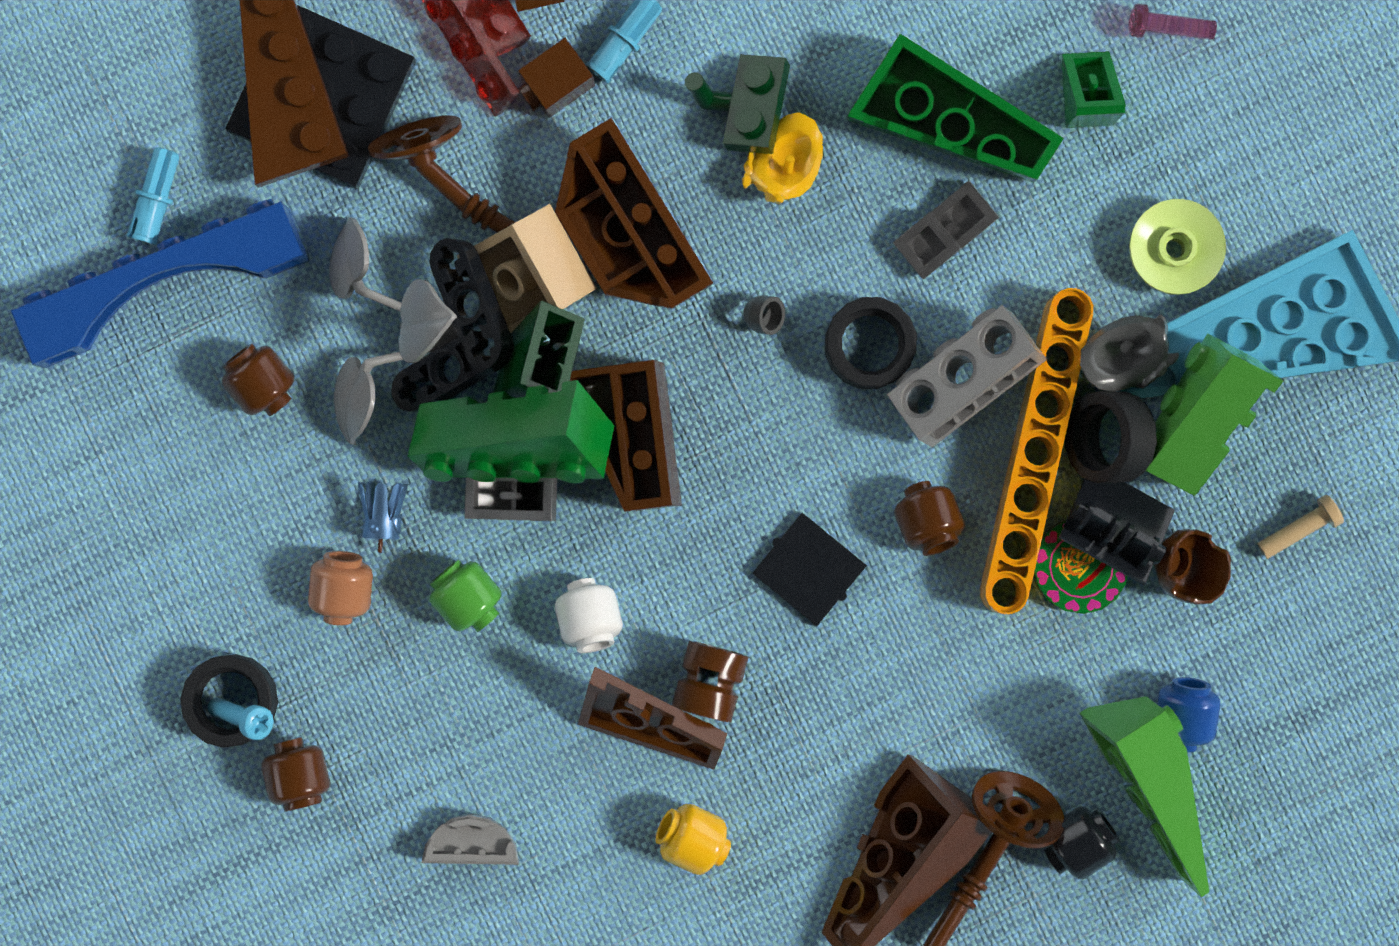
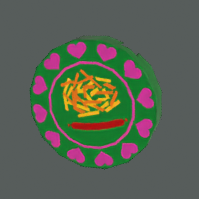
(1073, 578)

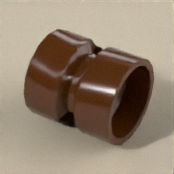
(706, 698)

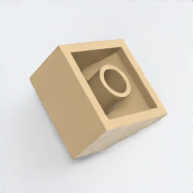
(533, 264)

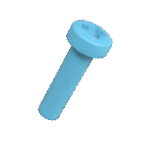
(253, 722)

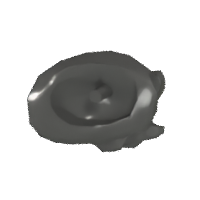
(1127, 353)

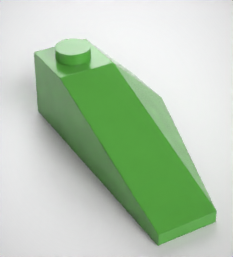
(1150, 754)

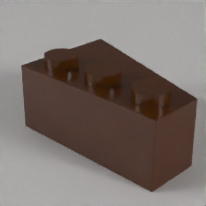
(642, 443)

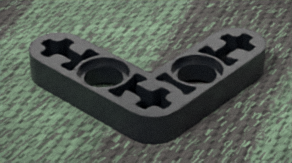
(469, 344)

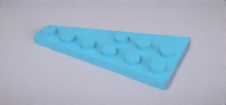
(1297, 319)

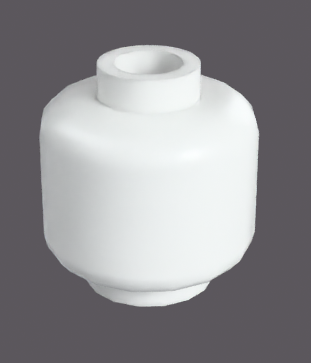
(588, 616)

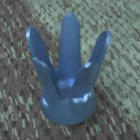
(381, 518)

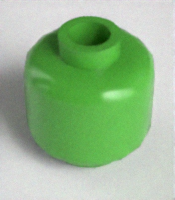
(465, 596)

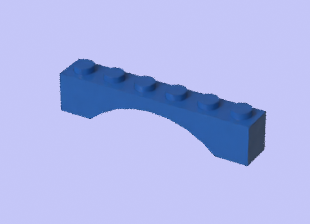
(70, 320)

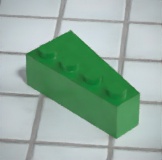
(947, 111)

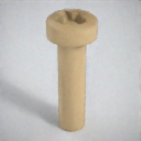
(1326, 513)

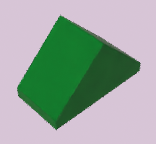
(1091, 90)

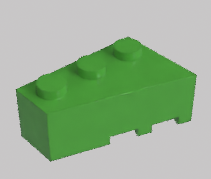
(1205, 411)

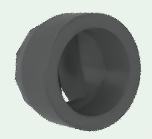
(764, 314)

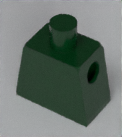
(538, 361)

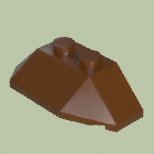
(624, 224)

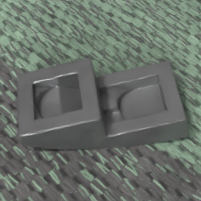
(946, 230)

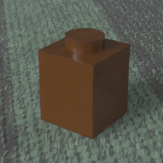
(555, 79)

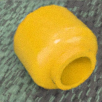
(693, 839)

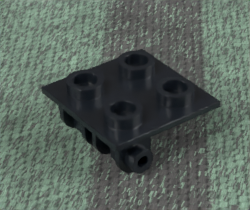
(1118, 527)

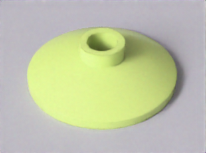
(1196, 232)

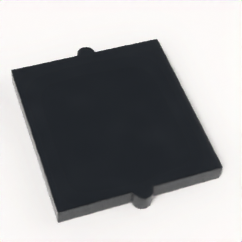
(809, 569)

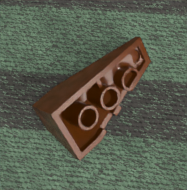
(914, 847)

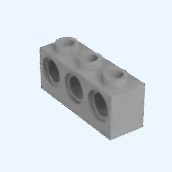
(990, 377)

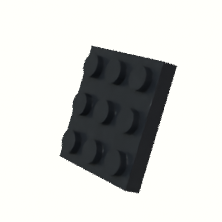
(362, 85)

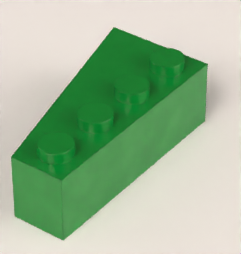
(514, 437)

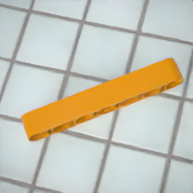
(1049, 431)

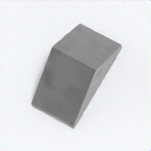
(511, 499)

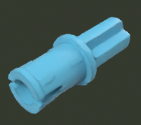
(623, 39)
(154, 196)

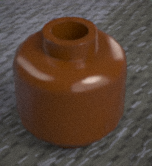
(257, 380)
(929, 518)
(295, 774)

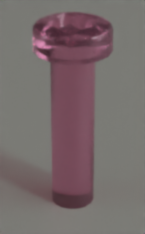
(1143, 20)

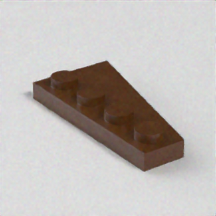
(287, 99)

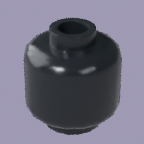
(1084, 844)

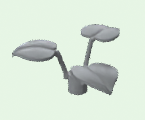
(424, 328)

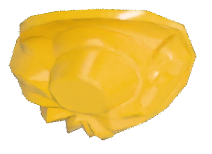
(793, 162)

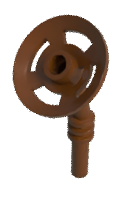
(418, 144)
(1007, 829)

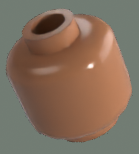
(340, 587)

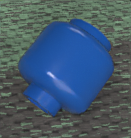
(1195, 708)

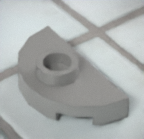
(471, 841)

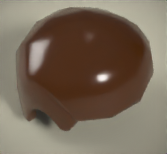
(1193, 567)

